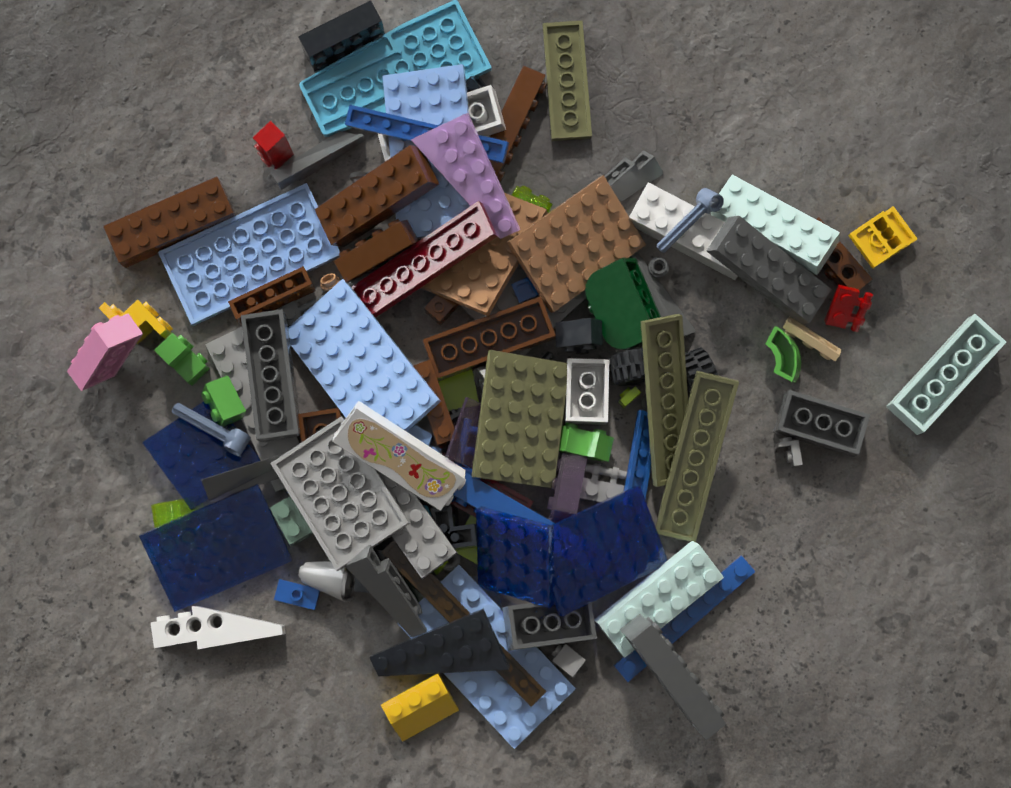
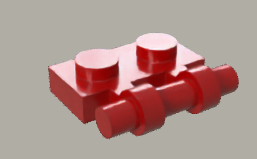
(842, 306)

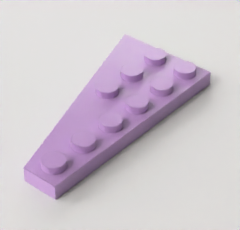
(464, 163)

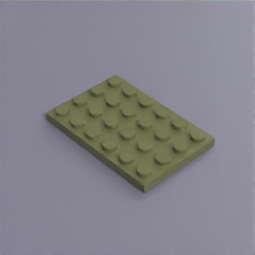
(520, 419)

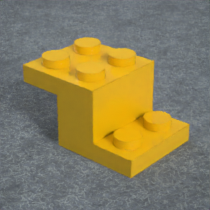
(882, 237)
(144, 317)

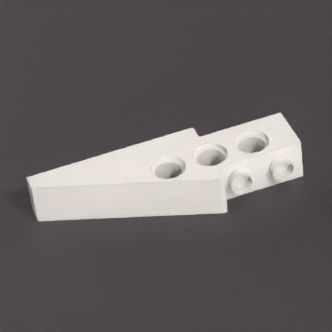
(233, 629)

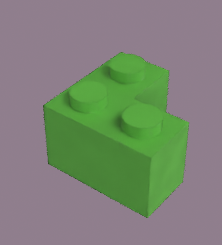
(178, 354)

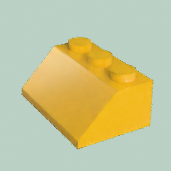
(420, 707)

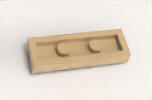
(811, 339)

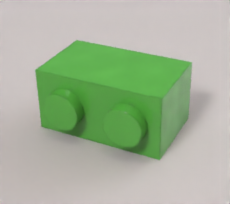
(223, 401)

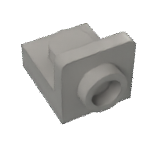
(793, 454)

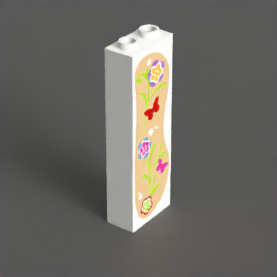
(400, 456)

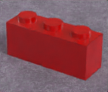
(272, 146)

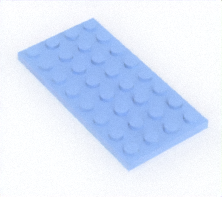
(433, 98)
(247, 253)
(359, 359)
(487, 689)

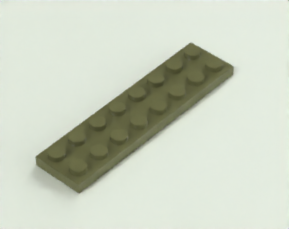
(664, 389)
(696, 456)

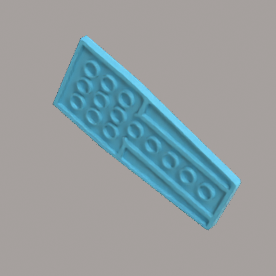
(423, 43)

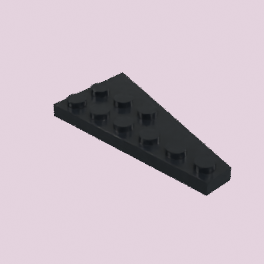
(455, 647)

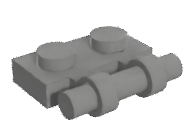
(598, 490)

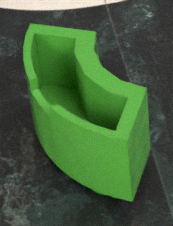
(786, 354)
(585, 443)

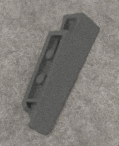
(316, 158)
(633, 175)
(661, 297)

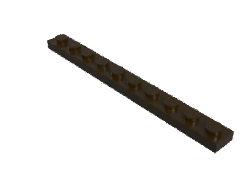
(452, 610)

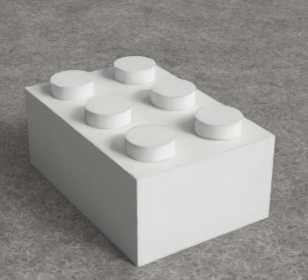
(587, 391)

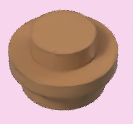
(329, 281)

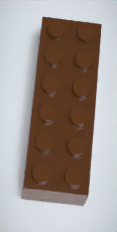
(376, 196)
(169, 222)
(503, 331)

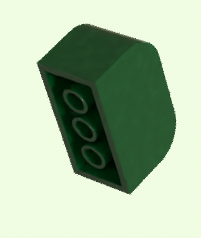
(621, 301)

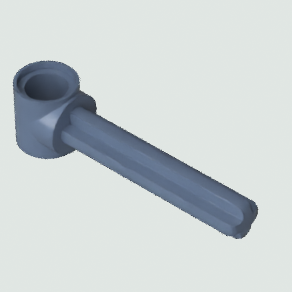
(707, 202)
(234, 440)

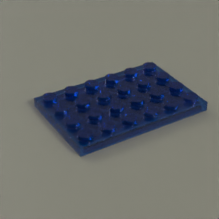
(216, 547)
(604, 550)

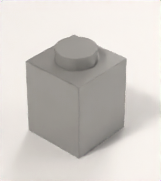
(567, 659)

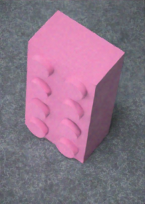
(104, 351)

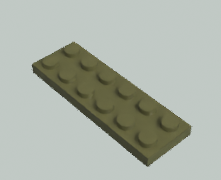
(567, 81)

